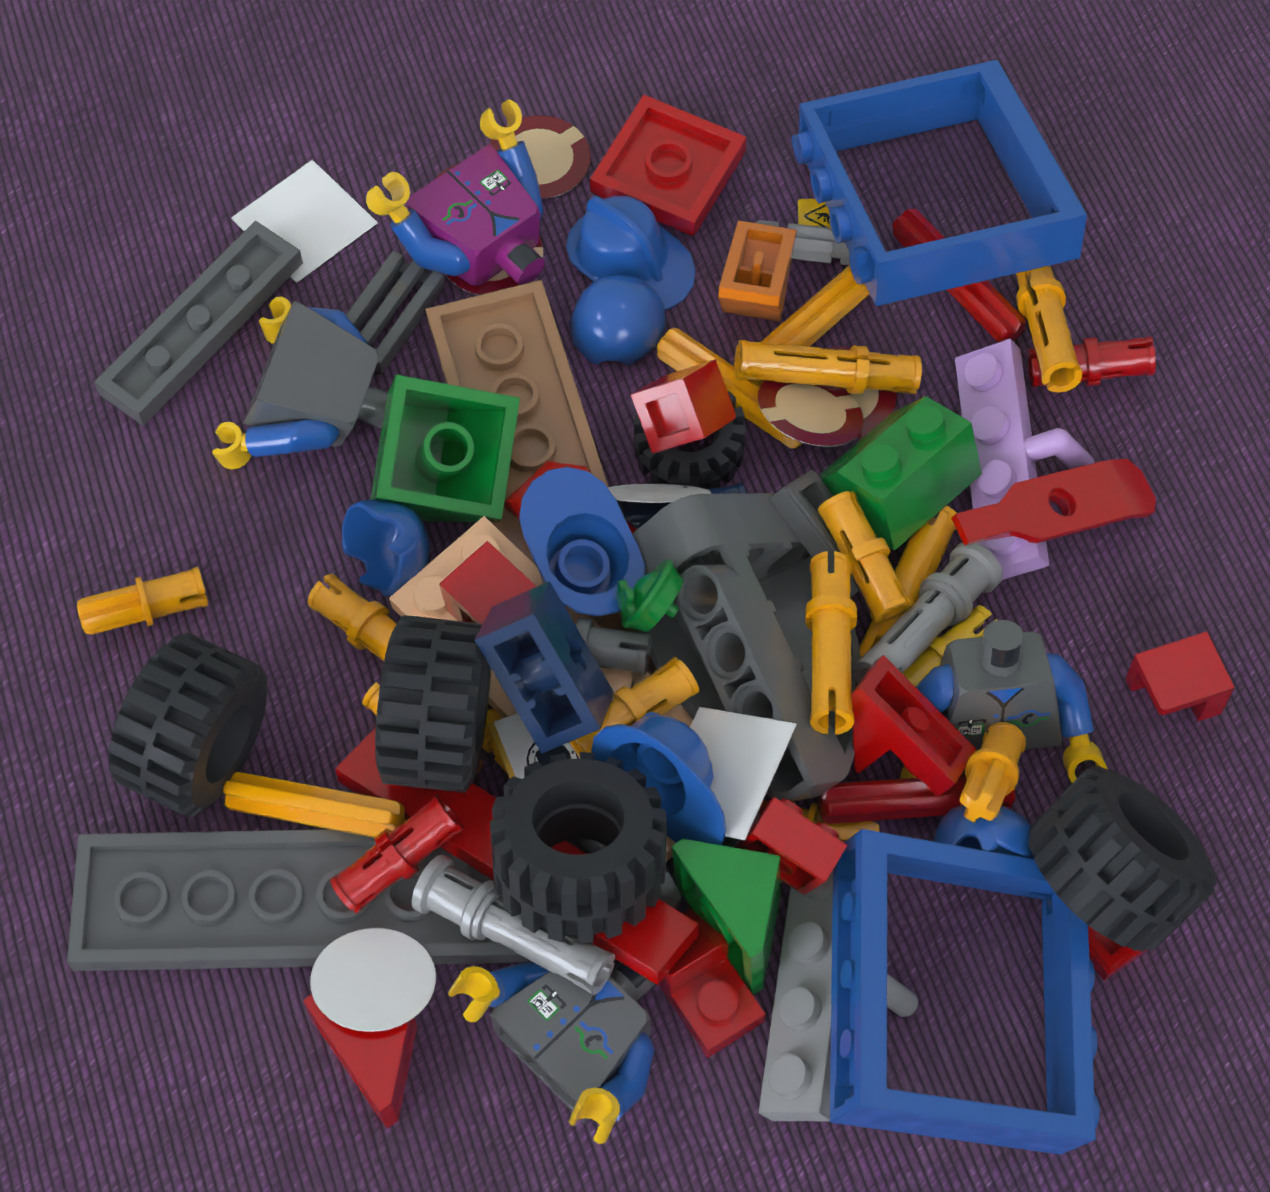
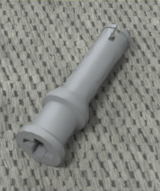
(942, 602)
(482, 915)

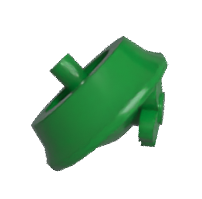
(650, 597)

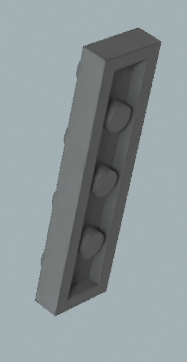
(198, 323)

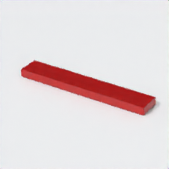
(646, 948)

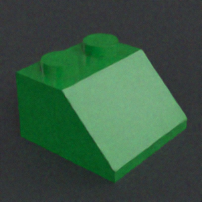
(445, 450)
(907, 468)

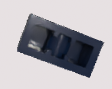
(545, 667)

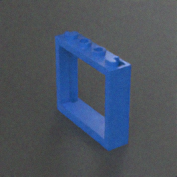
(927, 104)
(860, 1001)

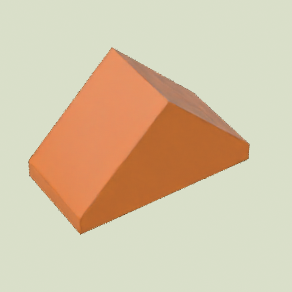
(757, 271)

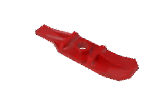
(1086, 495)

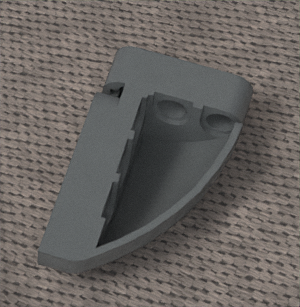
(746, 626)

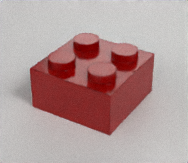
(805, 848)

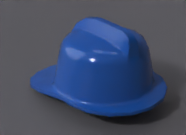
(625, 239)
(579, 539)
(676, 766)

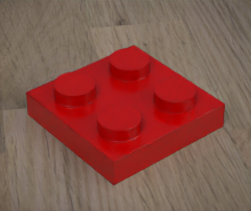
(669, 163)

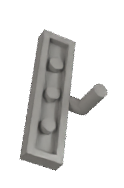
(800, 1031)

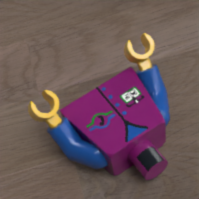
(474, 215)

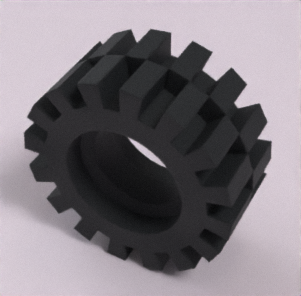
(699, 466)

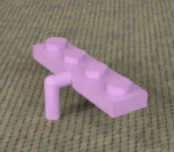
(997, 406)

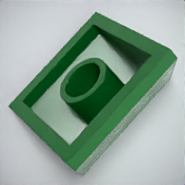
(736, 896)

